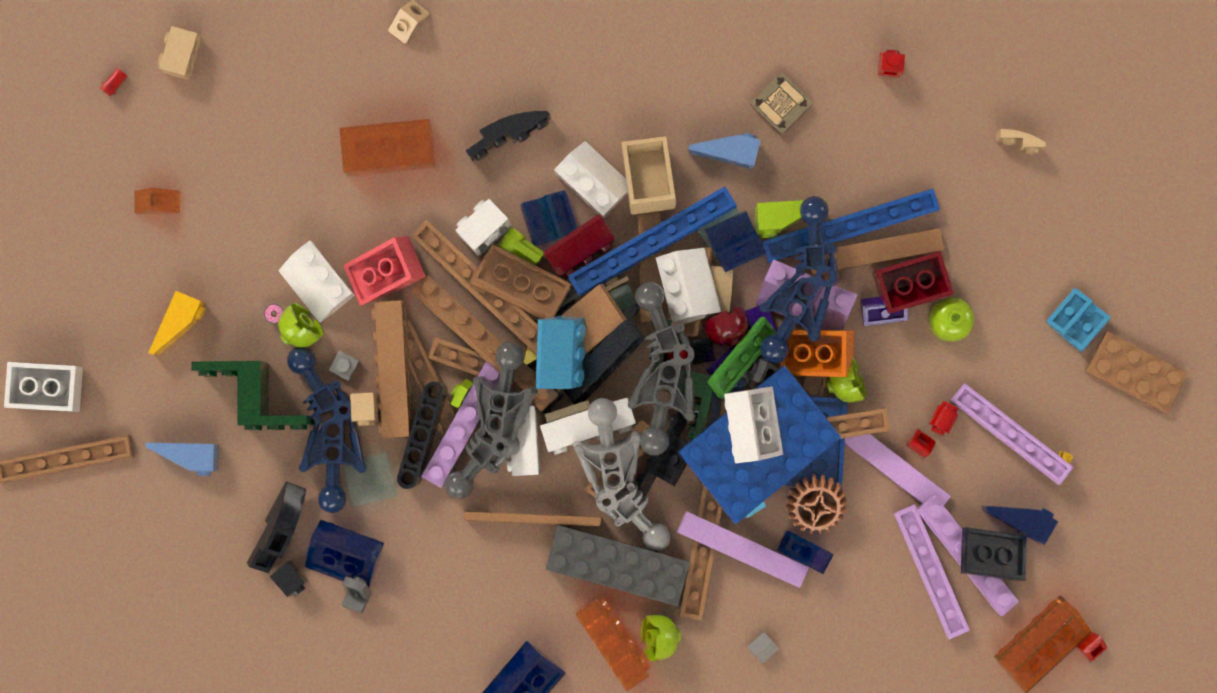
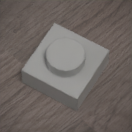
(344, 365)

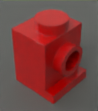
(891, 63)

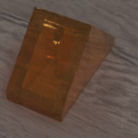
(156, 201)

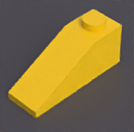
(179, 318)

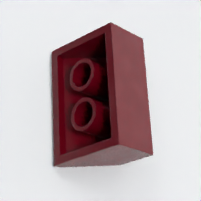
(579, 247)
(913, 282)

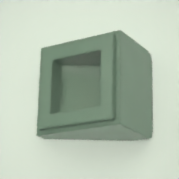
(623, 297)

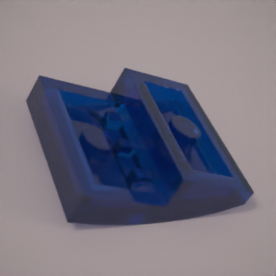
(548, 218)
(735, 241)

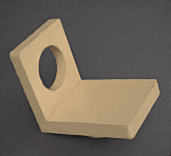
(407, 21)
(615, 283)

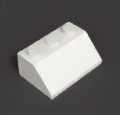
(592, 179)
(316, 281)
(688, 285)
(753, 424)
(527, 458)

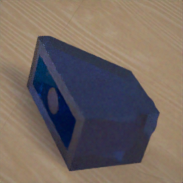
(805, 552)

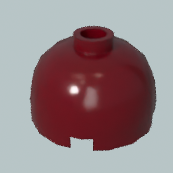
(727, 327)

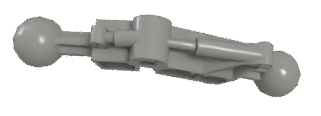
(629, 501)

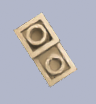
(1025, 141)
(723, 286)

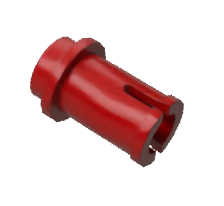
(113, 82)

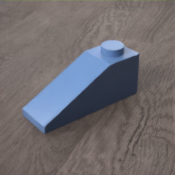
(735, 149)
(193, 457)

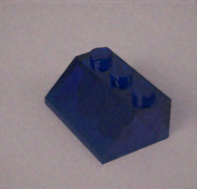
(343, 553)
(527, 673)

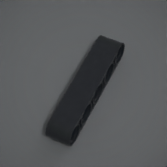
(606, 359)
(414, 442)

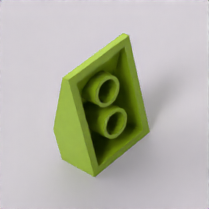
(776, 217)

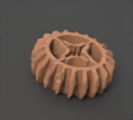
(833, 510)

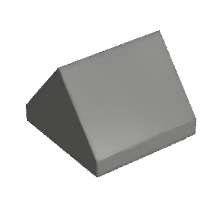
(762, 647)

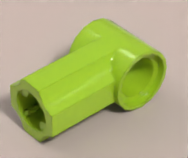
(518, 245)

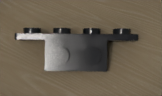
(670, 464)

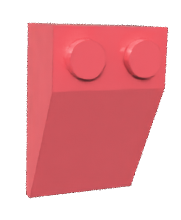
(384, 270)

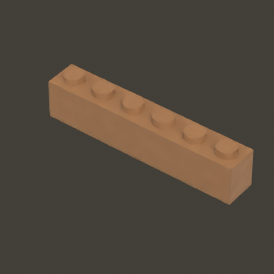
(393, 369)

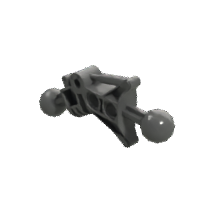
(663, 341)
(494, 449)

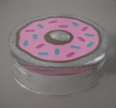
(272, 313)

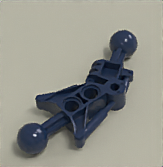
(815, 257)
(323, 400)

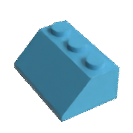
(560, 352)

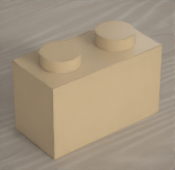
(179, 52)
(364, 408)

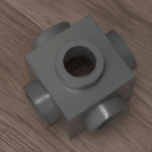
(758, 370)

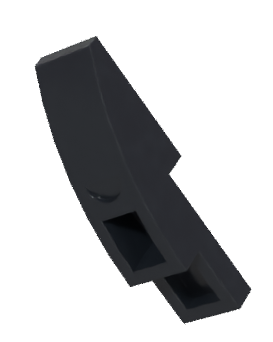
(513, 126)
(280, 527)

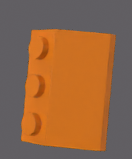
(826, 357)

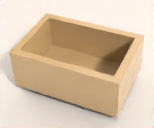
(648, 175)

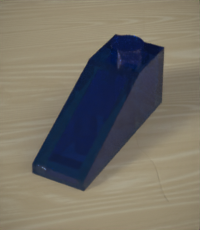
(1031, 522)

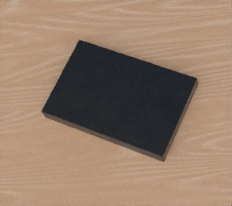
(993, 554)

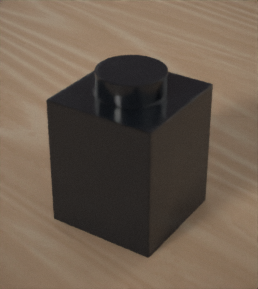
(289, 579)

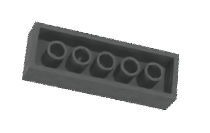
(617, 565)

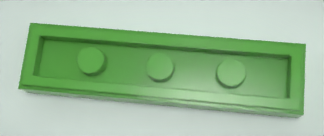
(740, 358)

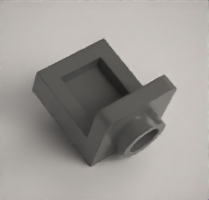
(357, 594)

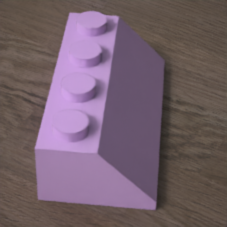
(839, 300)

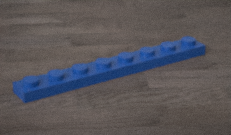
(854, 224)
(652, 241)

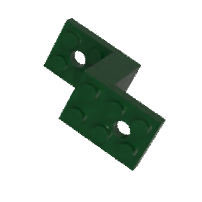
(701, 391)
(252, 394)

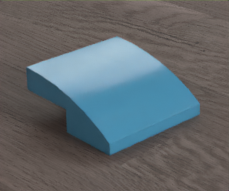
(1078, 320)

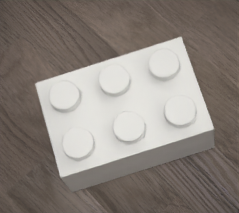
(483, 227)
(43, 387)

